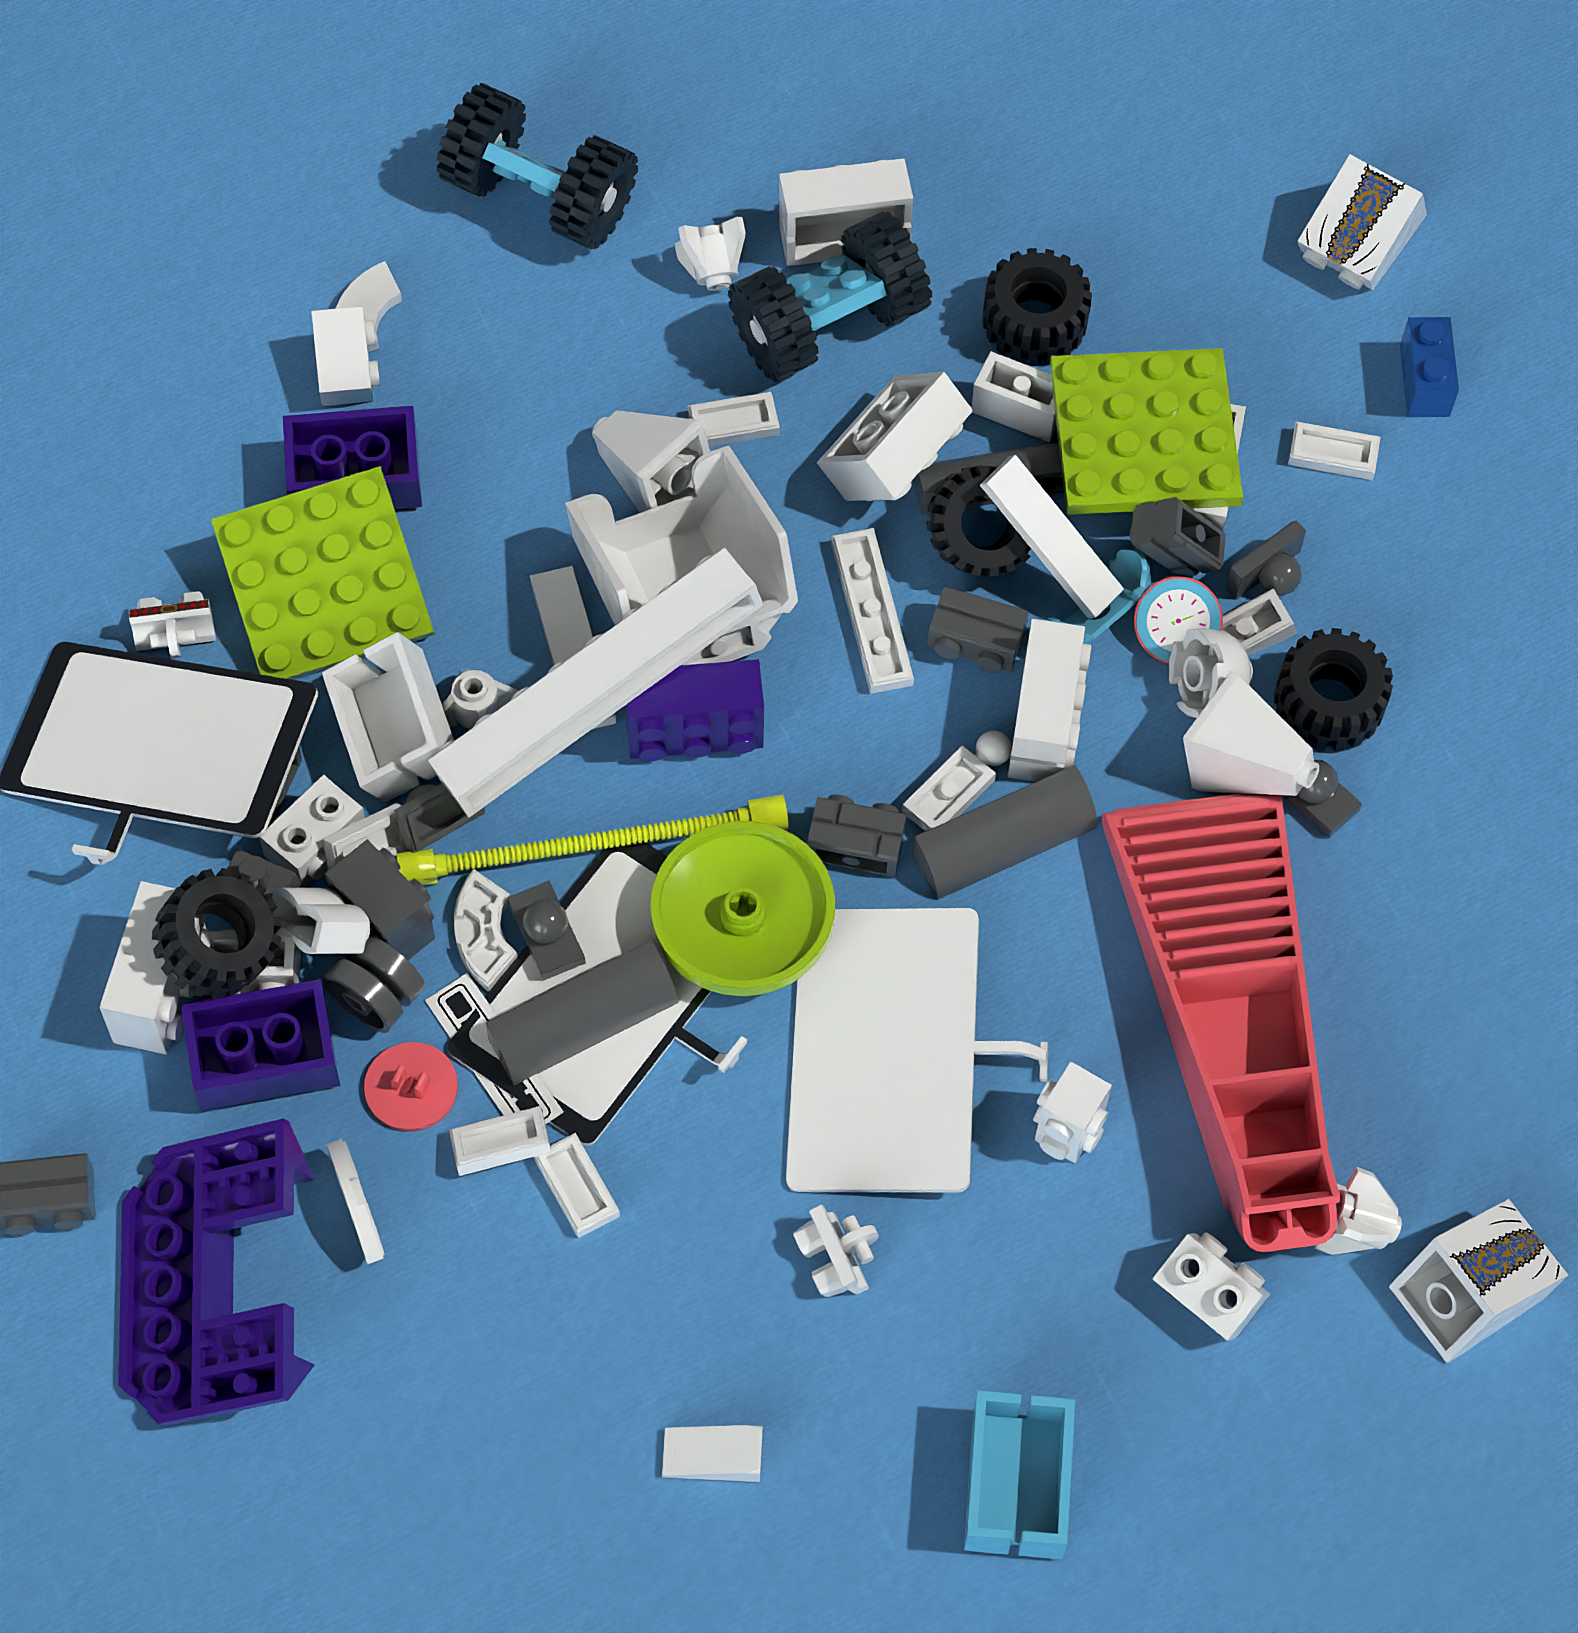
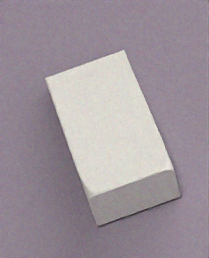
(1260, 623)
(713, 1453)

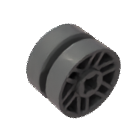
(374, 984)

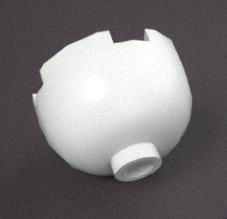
(1203, 663)

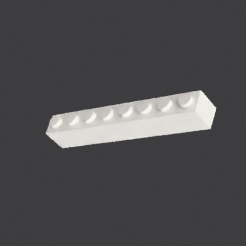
(596, 681)

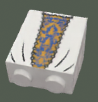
(1362, 224)
(1477, 1279)

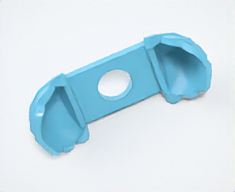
(1134, 576)

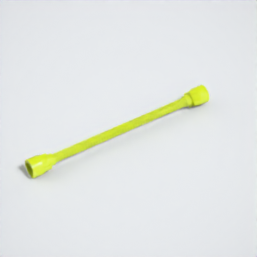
(427, 867)

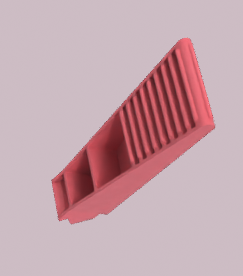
(1229, 974)

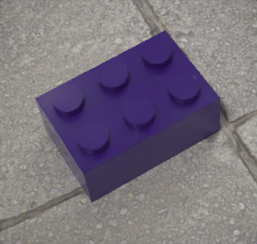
(353, 441)
(699, 712)
(260, 1045)

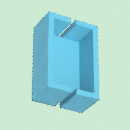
(1020, 1475)

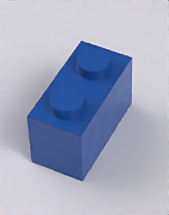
(1429, 367)

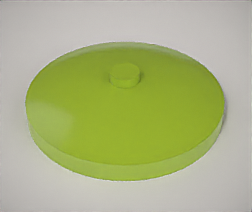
(742, 908)

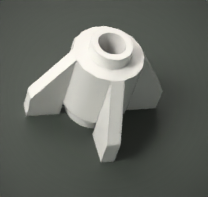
(712, 252)
(475, 696)
(1364, 1216)

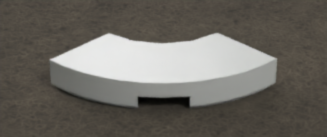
(375, 292)
(479, 930)
(355, 1201)

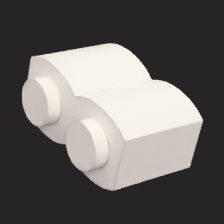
(321, 921)

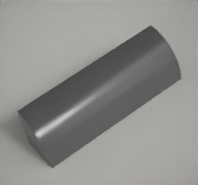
(1040, 460)
(1005, 832)
(582, 1012)

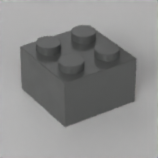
(393, 905)

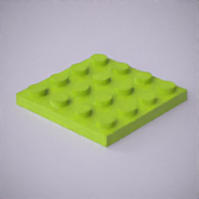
(1145, 430)
(322, 575)

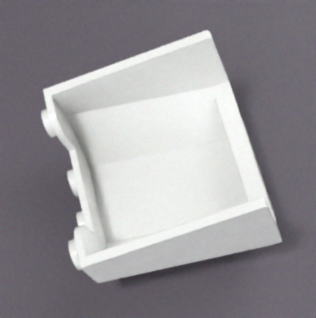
(662, 545)

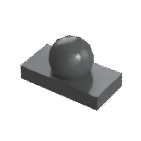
(1270, 564)
(1326, 801)
(429, 816)
(546, 930)

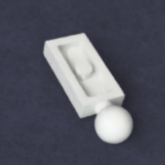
(958, 782)

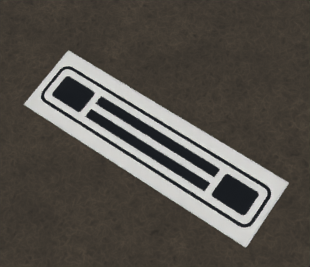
(452, 1008)

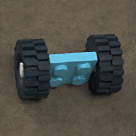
(484, 149)
(781, 313)

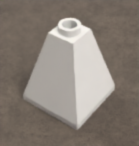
(651, 455)
(1246, 746)

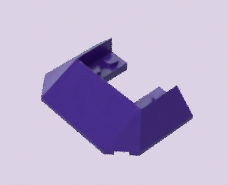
(177, 1324)

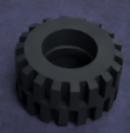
(1041, 279)
(948, 533)
(1339, 659)
(238, 905)

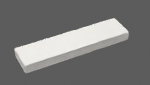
(1052, 537)
(872, 611)
(563, 616)

